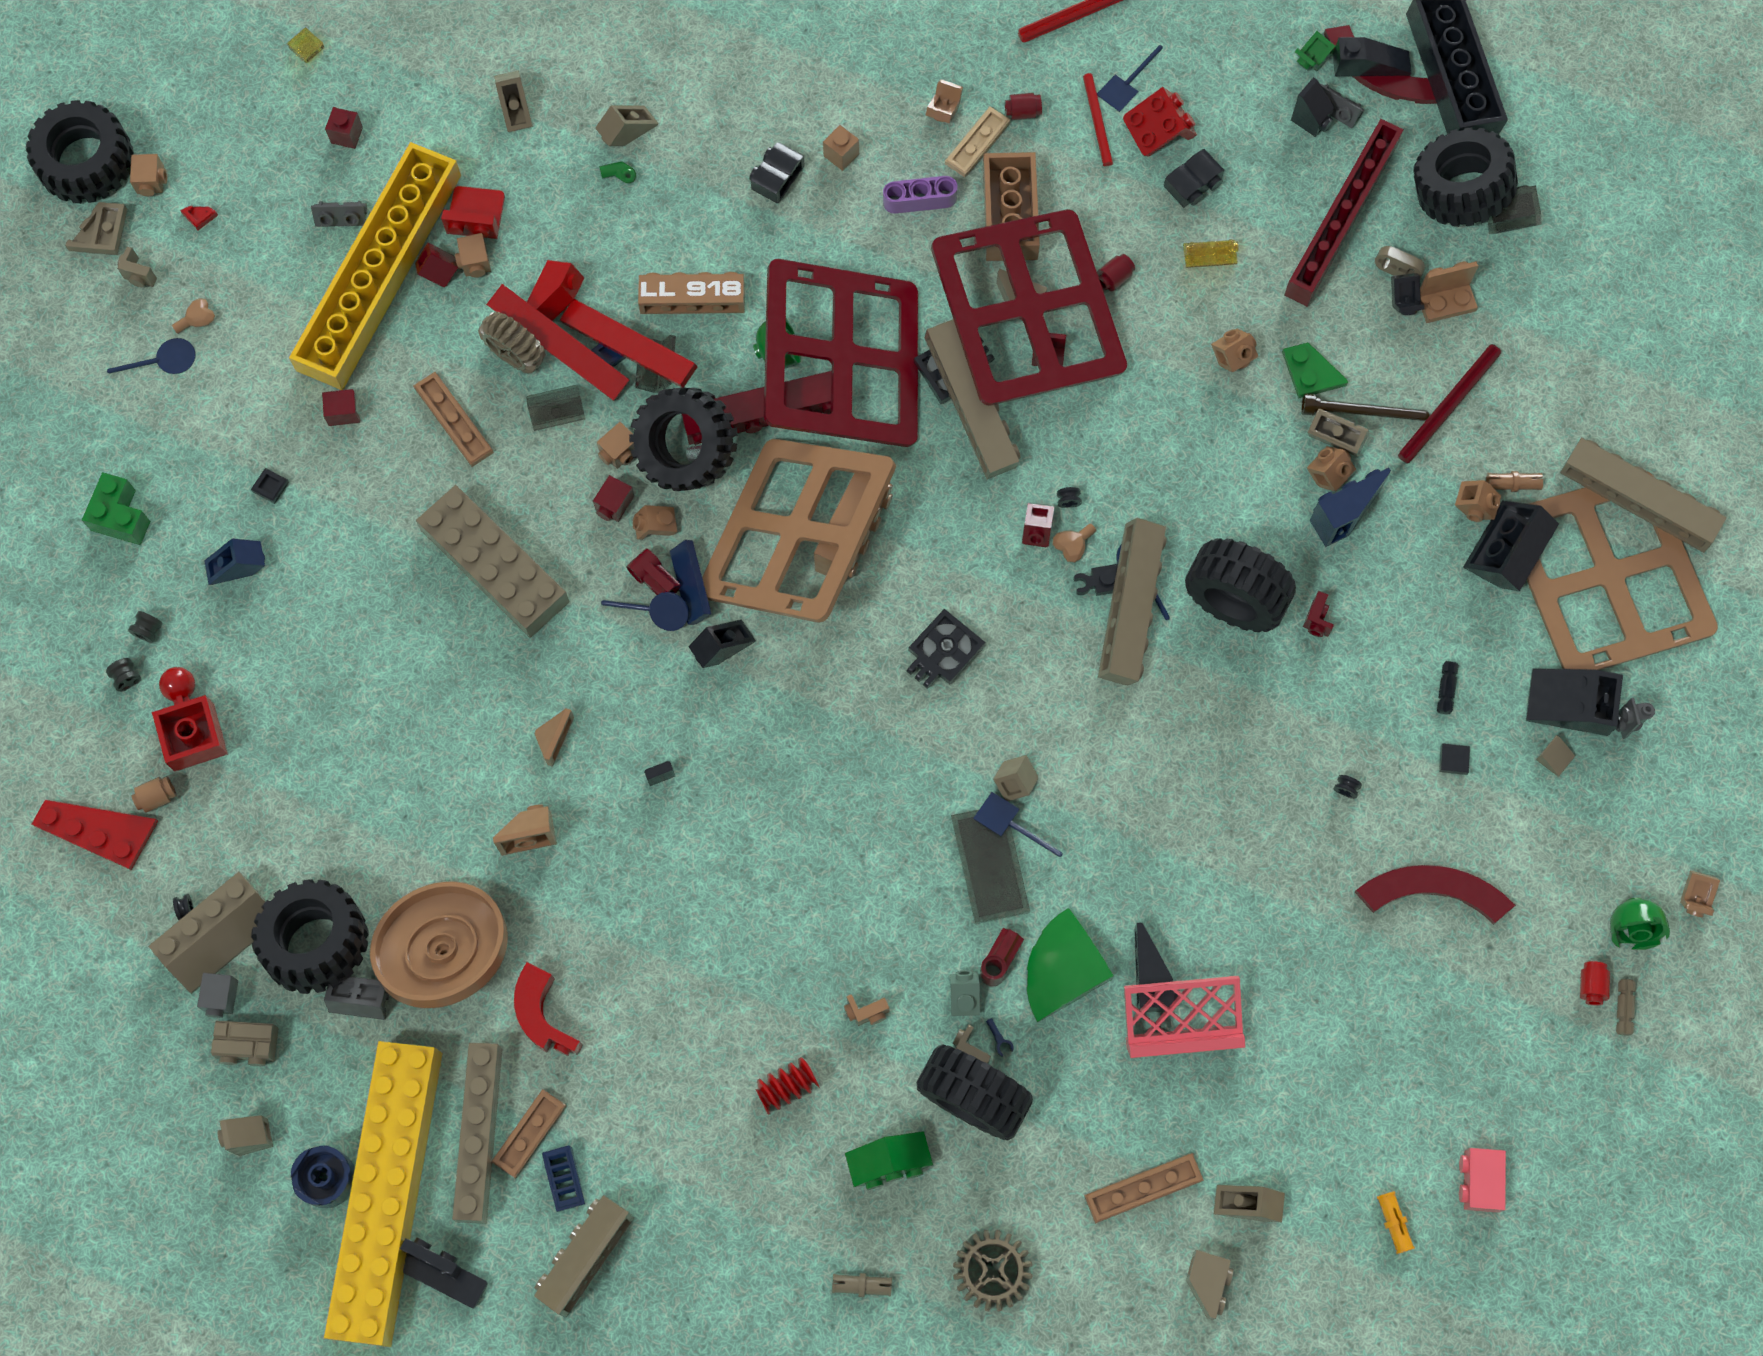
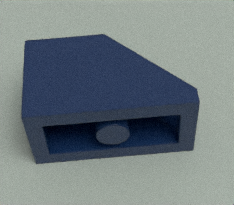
(234, 561)

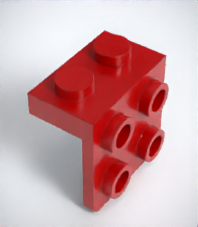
(1159, 121)
(474, 212)

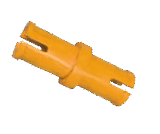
(1395, 1222)

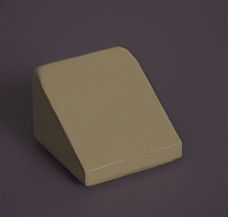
(1556, 756)

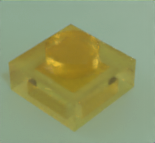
(305, 45)

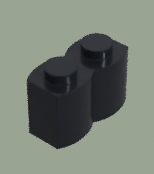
(777, 172)
(1194, 178)

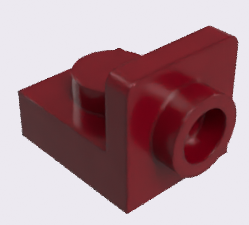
(1037, 525)
(1315, 618)

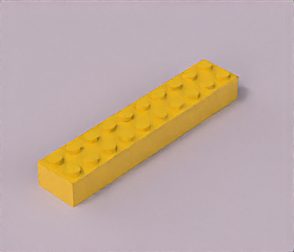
(375, 266)
(383, 1194)

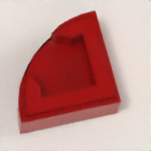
(199, 215)

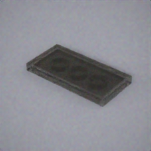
(989, 870)

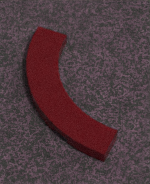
(1394, 87)
(1435, 881)

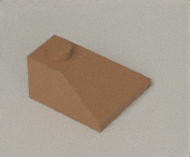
(527, 831)

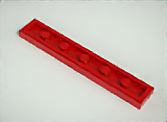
(560, 343)
(628, 343)

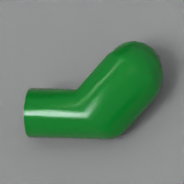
(619, 170)

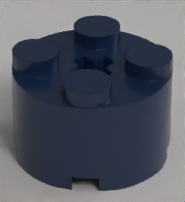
(311, 1188)

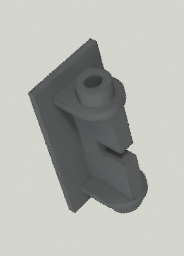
(1344, 108)
(339, 215)
(1633, 716)

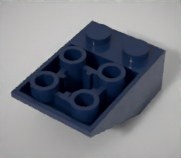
(1340, 512)

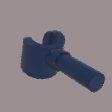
(998, 1037)

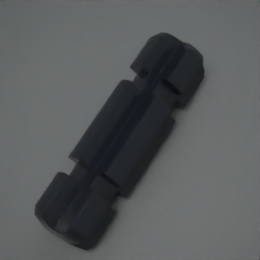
(1447, 687)

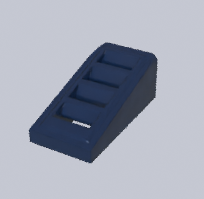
(548, 1156)

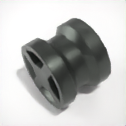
(145, 626)
(123, 674)

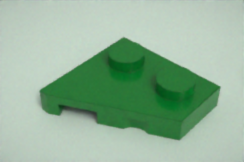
(1311, 371)

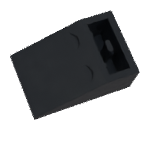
(1575, 699)

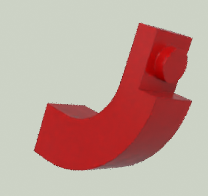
(528, 1005)

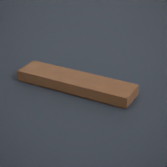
(453, 419)
(1143, 1188)

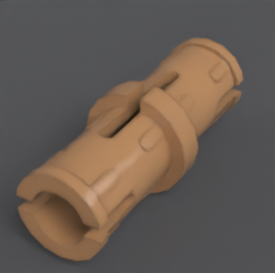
(1515, 481)

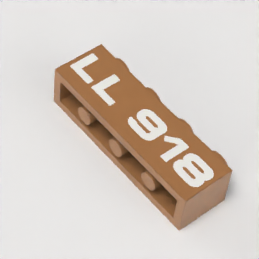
(691, 293)

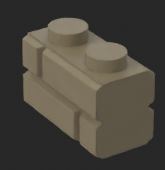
(1338, 432)
(244, 1042)

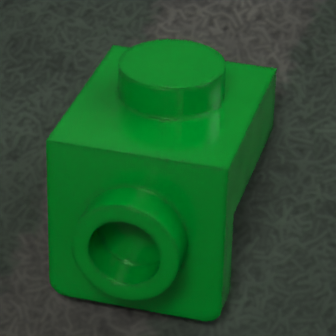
(1315, 52)

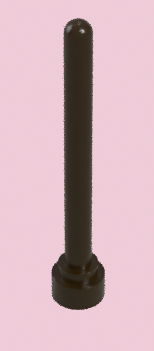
(1311, 404)

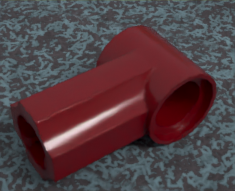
(648, 570)
(1001, 955)

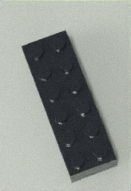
(1456, 65)

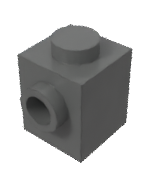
(217, 994)

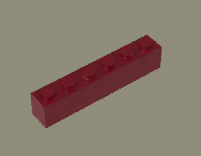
(747, 407)

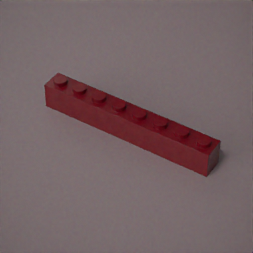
(1343, 212)

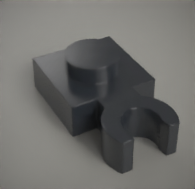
(1101, 580)

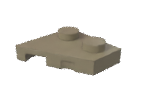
(100, 231)

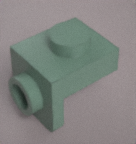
(965, 993)

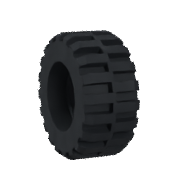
(66, 125)
(1468, 200)
(651, 443)
(1240, 585)
(292, 910)
(974, 1092)

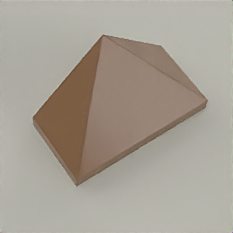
(552, 735)

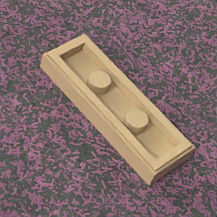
(977, 141)

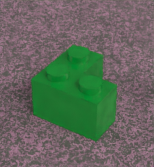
(110, 511)
(889, 1159)

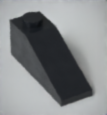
(1369, 58)
(1150, 969)

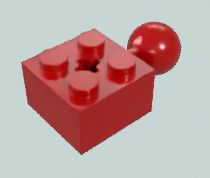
(187, 715)

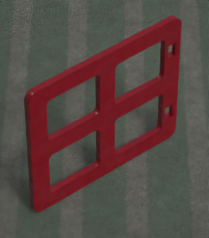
(1028, 307)
(841, 354)

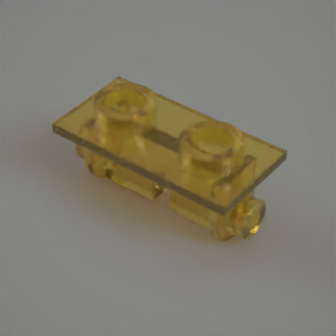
(1210, 253)

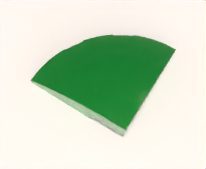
(1063, 966)

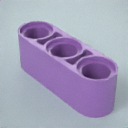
(930, 187)

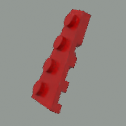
(99, 831)

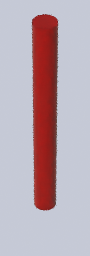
(1097, 119)

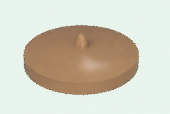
(438, 944)

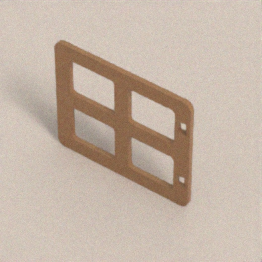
(798, 528)
(1611, 575)

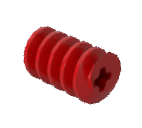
(786, 1085)

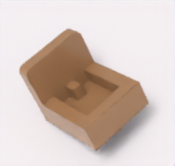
(945, 101)
(654, 521)
(1699, 894)
(871, 1013)

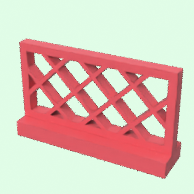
(1182, 1040)

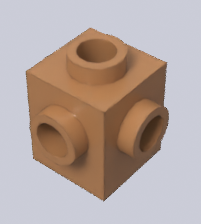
(1235, 350)
(1331, 468)
(1478, 500)

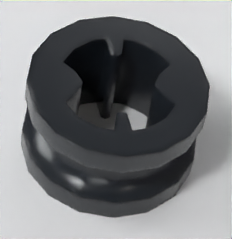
(1069, 497)
(1347, 786)
(182, 906)

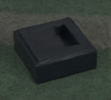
(270, 485)
(1454, 759)
(659, 773)

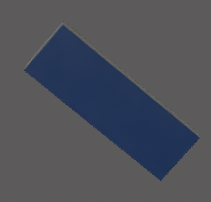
(691, 581)

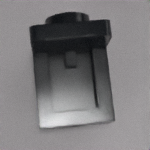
(1406, 294)

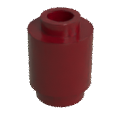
(1023, 106)
(1116, 272)

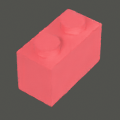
(1483, 1180)

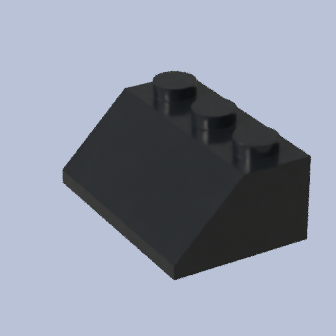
(1512, 544)

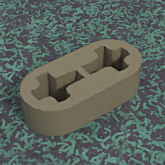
(1399, 263)

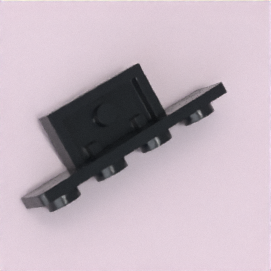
(442, 1273)

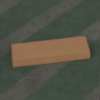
(529, 1133)

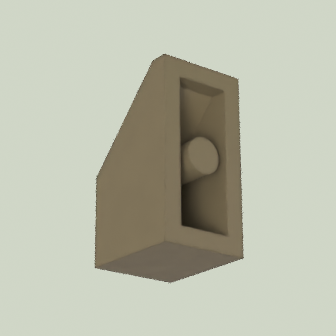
(513, 101)
(624, 124)
(1249, 1203)

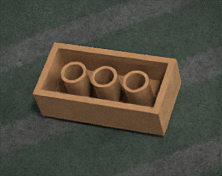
(1010, 195)
(843, 515)

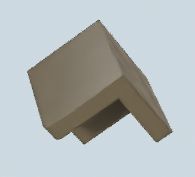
(1016, 778)

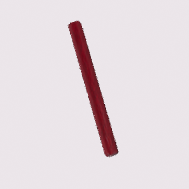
(1449, 403)

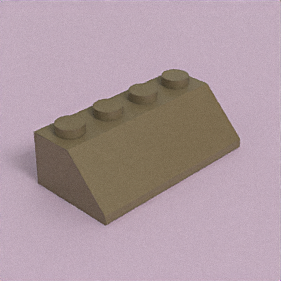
(210, 933)
(583, 1256)

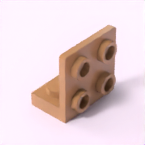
(1448, 292)

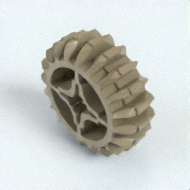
(511, 342)
(974, 1289)

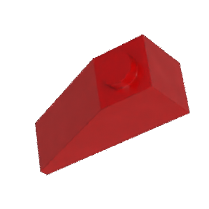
(555, 288)

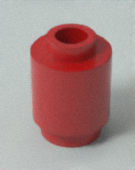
(1595, 983)

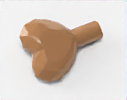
(196, 315)
(1073, 542)

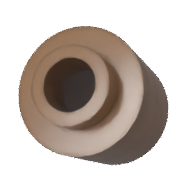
(153, 794)

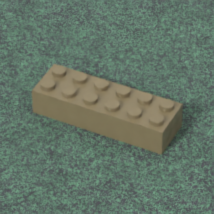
(492, 561)

